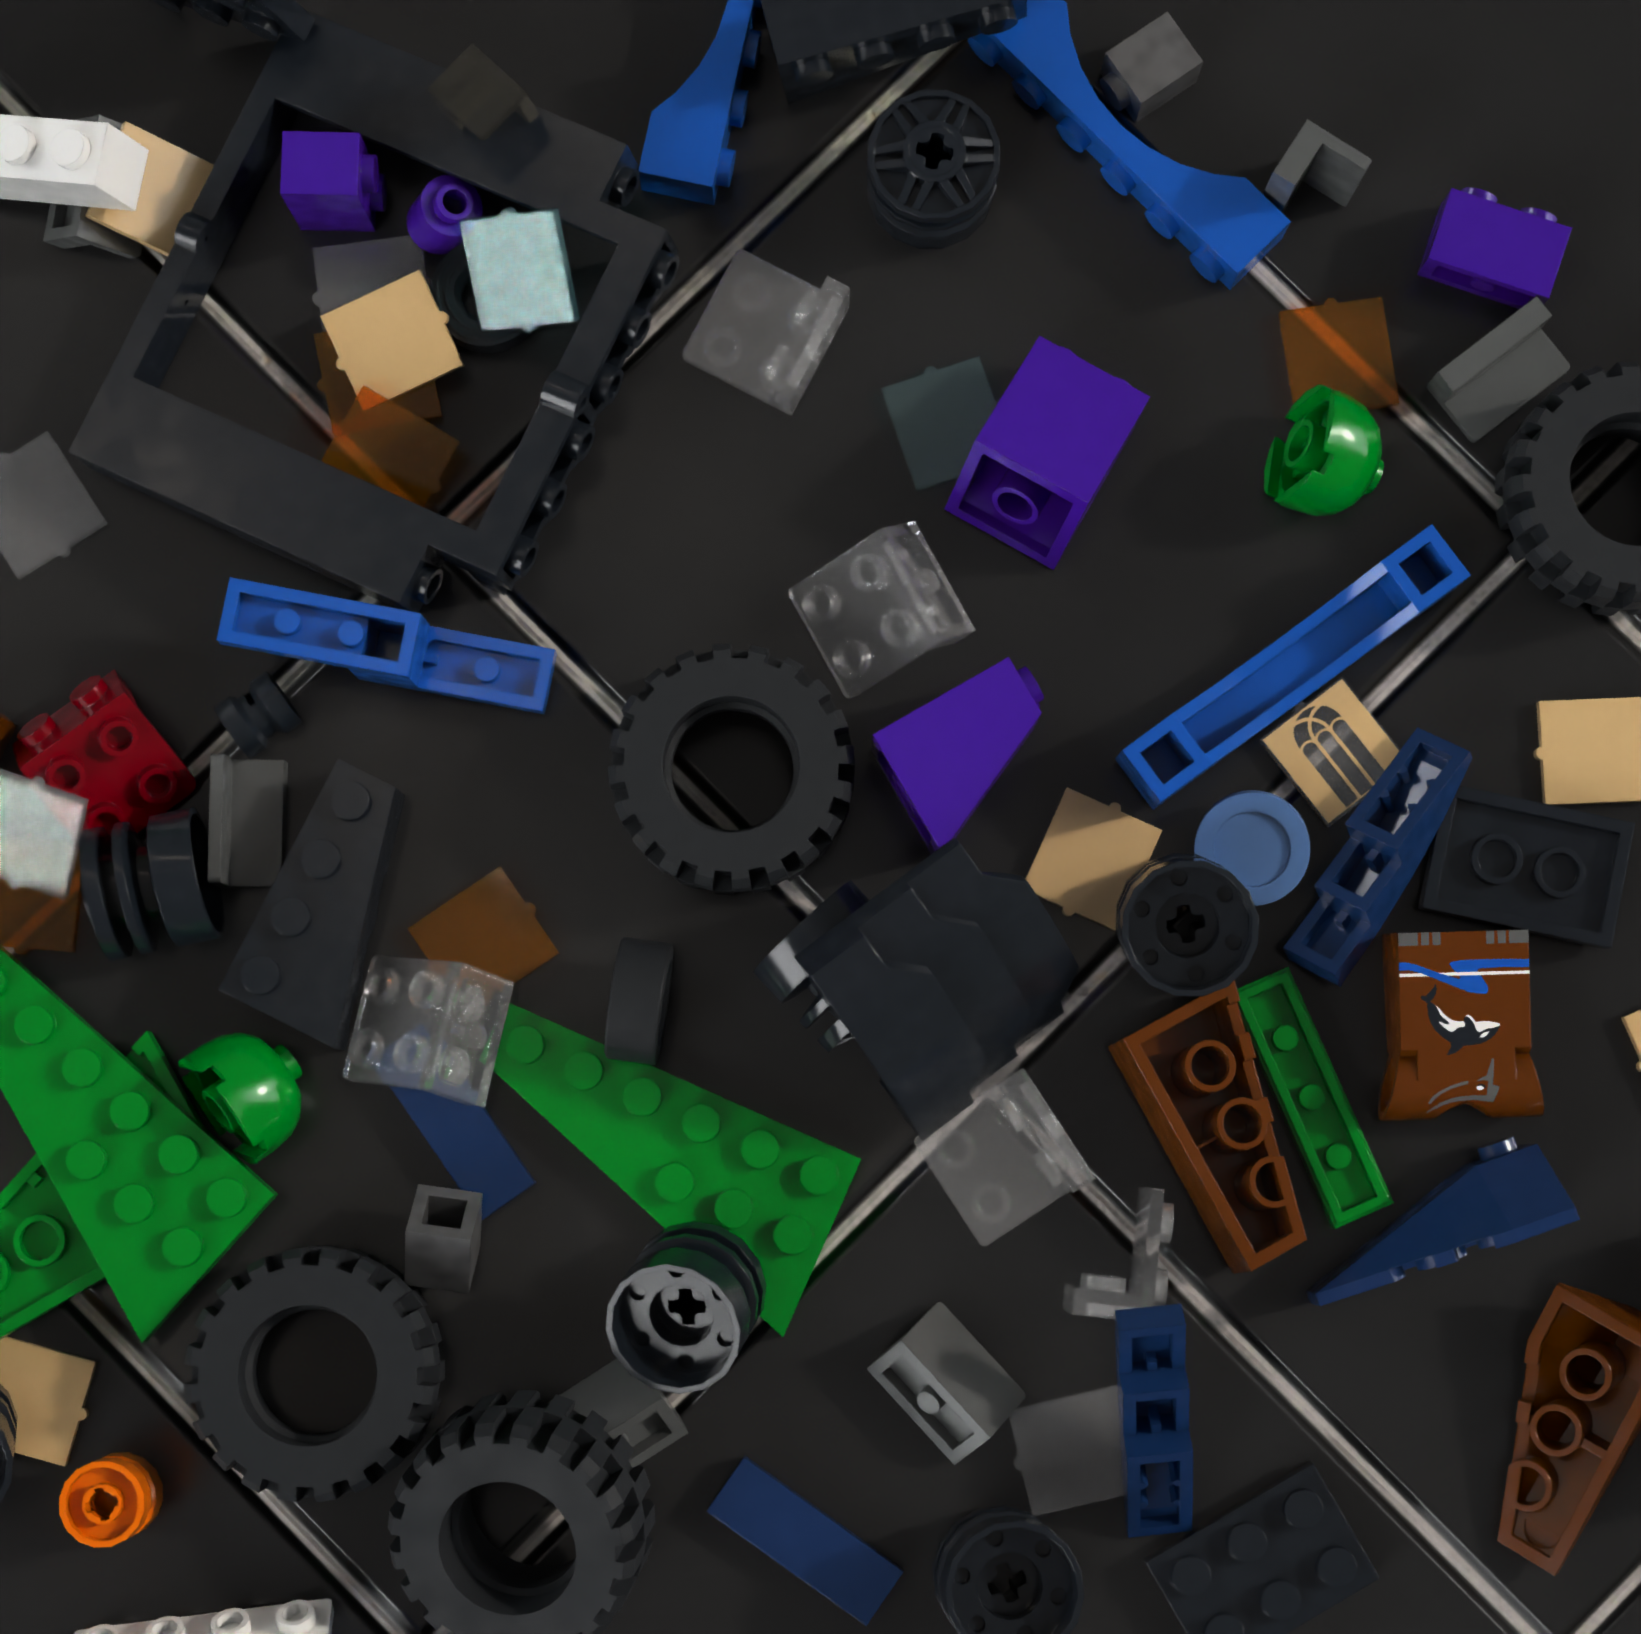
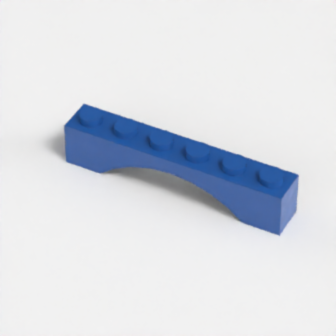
(690, 131)
(1213, 215)
(1292, 667)

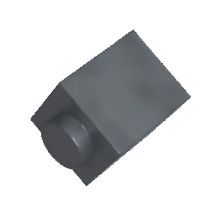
(1149, 68)
(443, 1238)

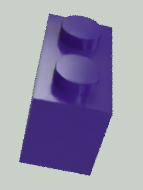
(331, 181)
(1494, 248)

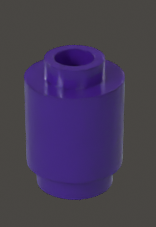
(437, 213)

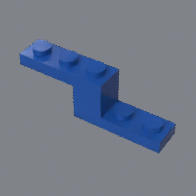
(386, 645)

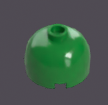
(1328, 454)
(245, 1091)

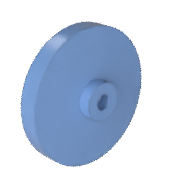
(1257, 841)

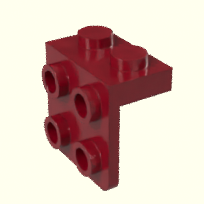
(105, 753)

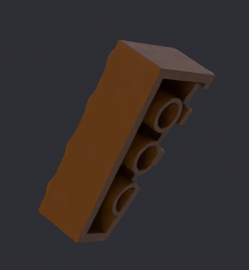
(1211, 1117)

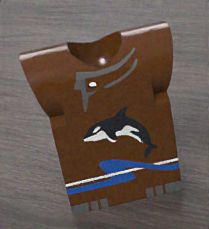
(1458, 1025)

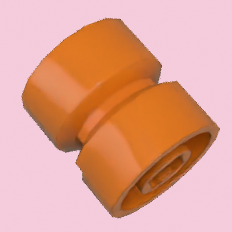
(110, 1499)

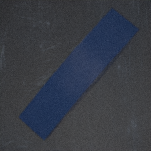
(1379, 859)
(1154, 1420)

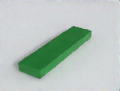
(1311, 1099)

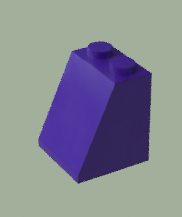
(1045, 452)
(957, 748)

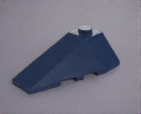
(1483, 1203)

